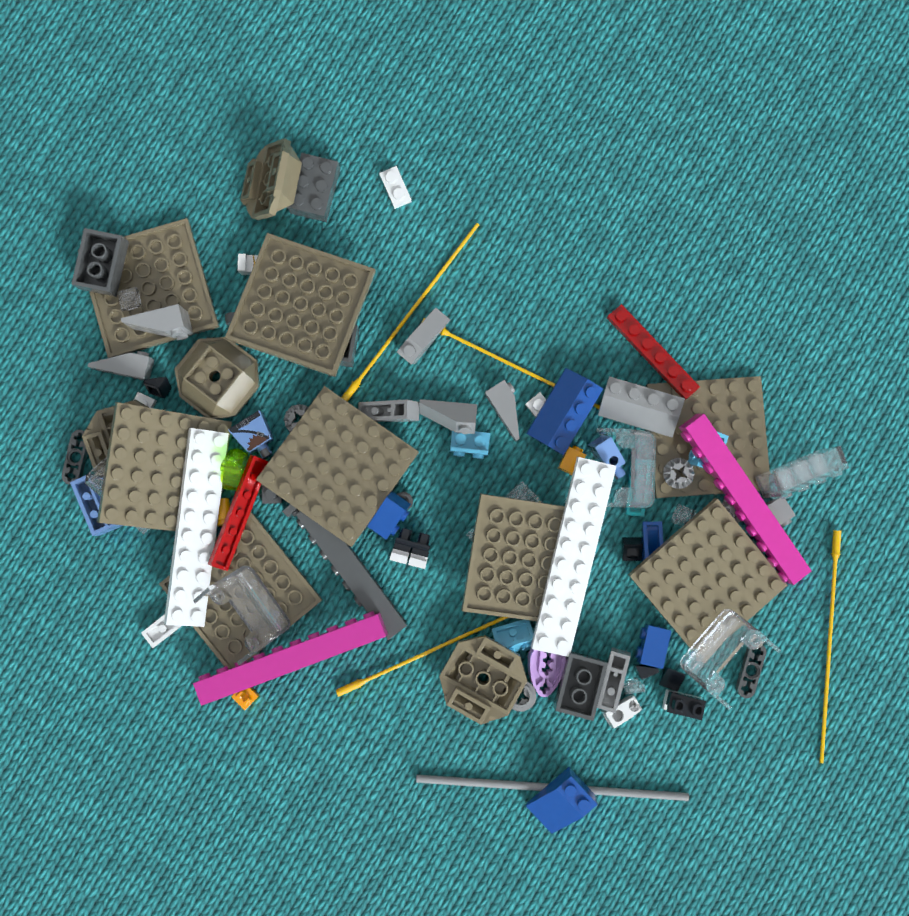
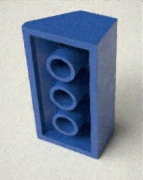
(564, 411)

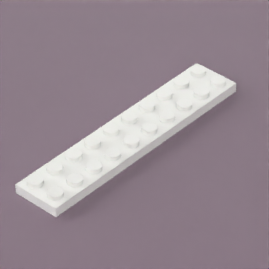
(195, 527)
(573, 556)

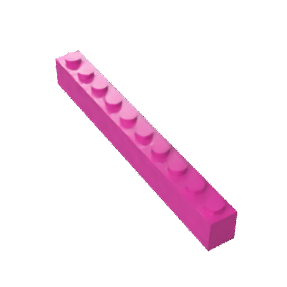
(744, 498)
(291, 658)

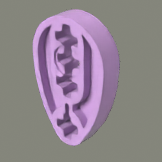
(551, 676)

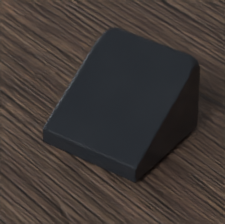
(158, 386)
(632, 548)
(645, 671)
(671, 679)

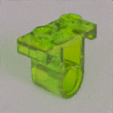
(233, 468)

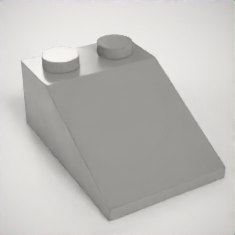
(166, 321)

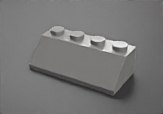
(641, 406)

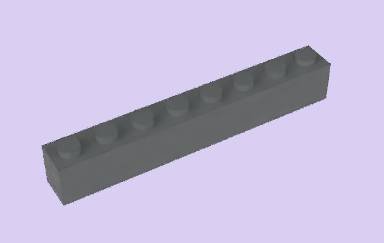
(354, 574)

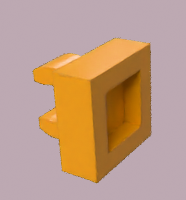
(245, 697)

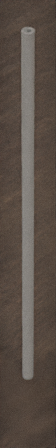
(540, 786)

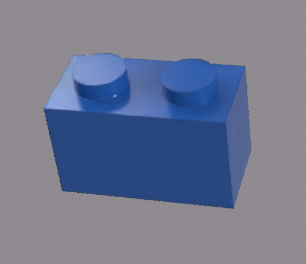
(389, 515)
(653, 646)

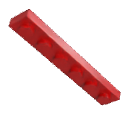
(653, 352)
(237, 514)

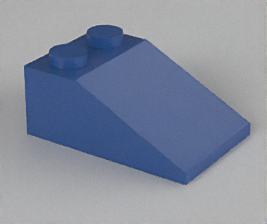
(562, 801)

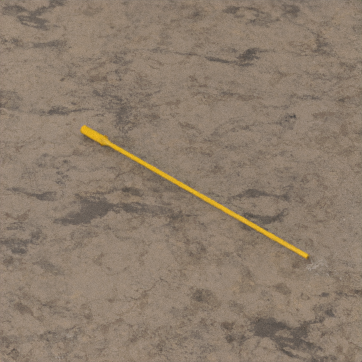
(445, 332)
(355, 384)
(835, 555)
(359, 682)

